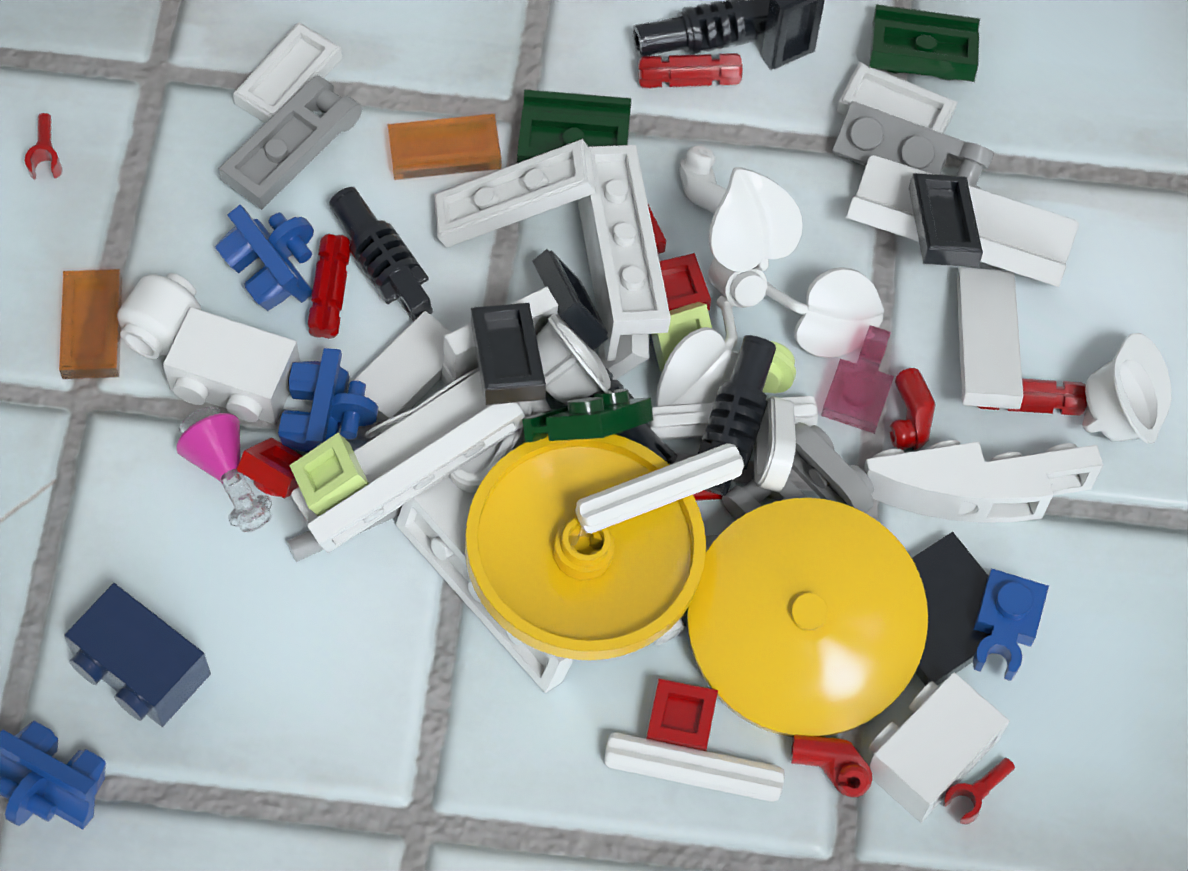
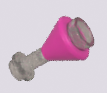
(213, 444)

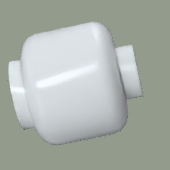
(155, 313)

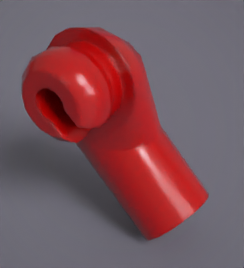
(920, 411)
(837, 759)

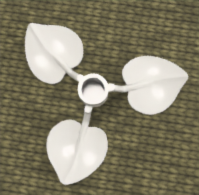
(747, 229)

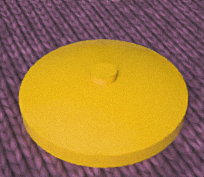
(571, 587)
(808, 617)

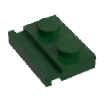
(925, 43)
(561, 118)
(589, 417)

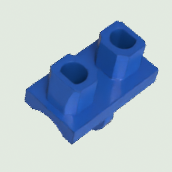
(252, 240)
(327, 388)
(44, 785)

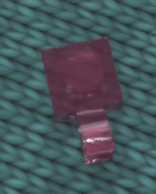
(860, 388)

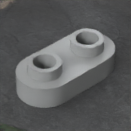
(827, 472)

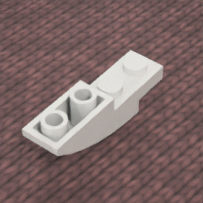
(959, 485)

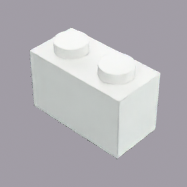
(231, 366)
(936, 745)

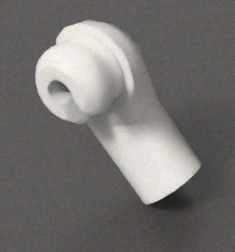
(699, 178)

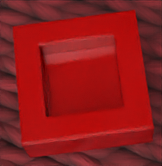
(684, 282)
(270, 468)
(682, 714)

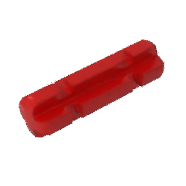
(690, 70)
(329, 286)
(1045, 395)

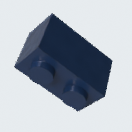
(136, 656)

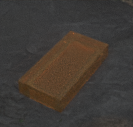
(444, 146)
(90, 324)

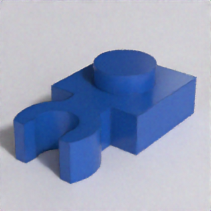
(1011, 615)

